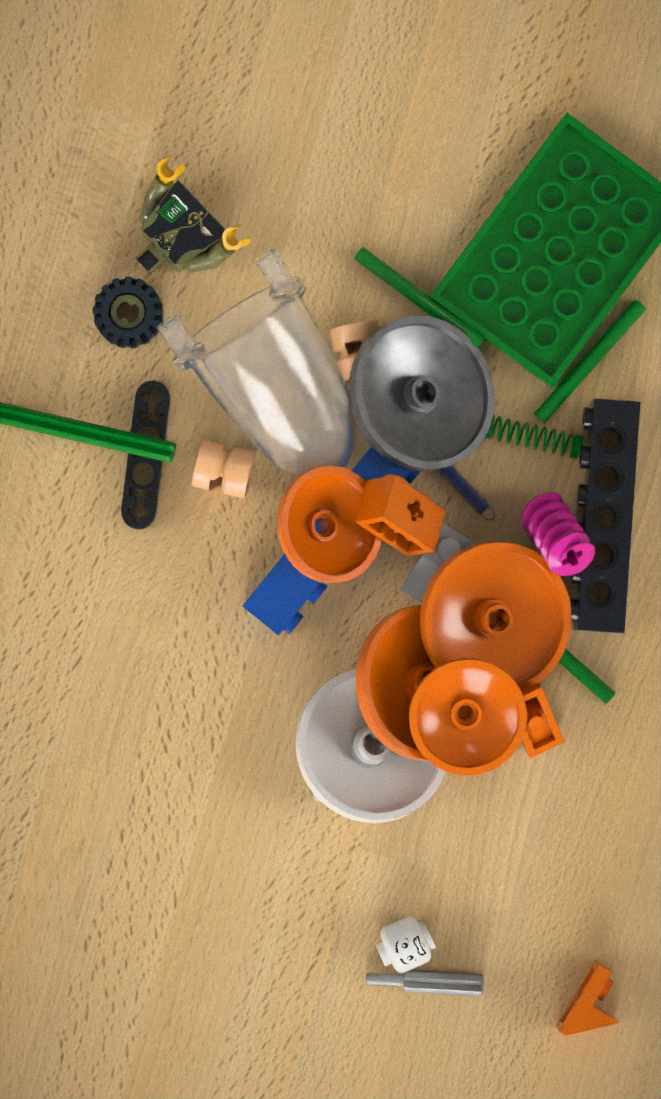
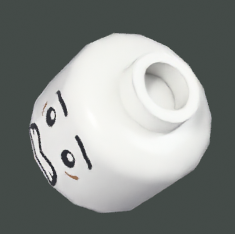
(405, 944)

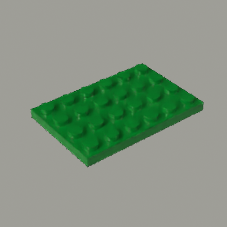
(556, 251)

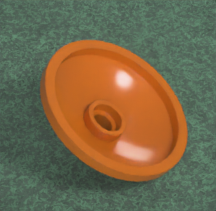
(341, 546)
(472, 742)

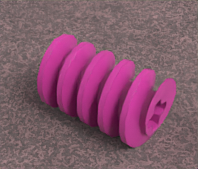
(557, 534)

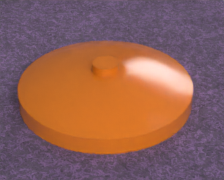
(499, 608)
(388, 675)

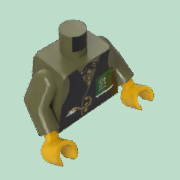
(182, 227)

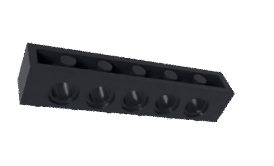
(624, 420)

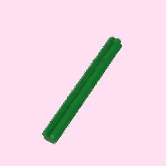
(87, 432)

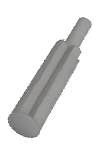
(432, 982)

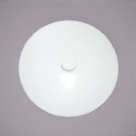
(349, 764)

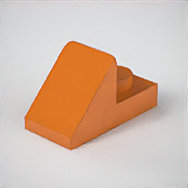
(541, 727)
(582, 1012)

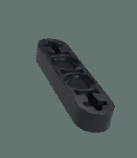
(134, 460)

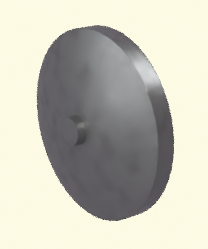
(421, 393)

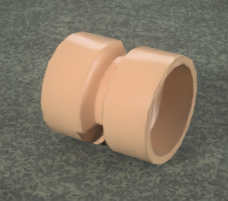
(346, 337)
(223, 468)

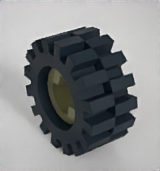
(121, 331)

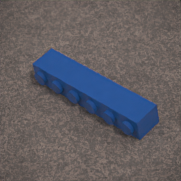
(285, 588)

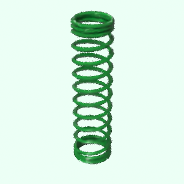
(576, 442)

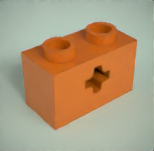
(400, 515)

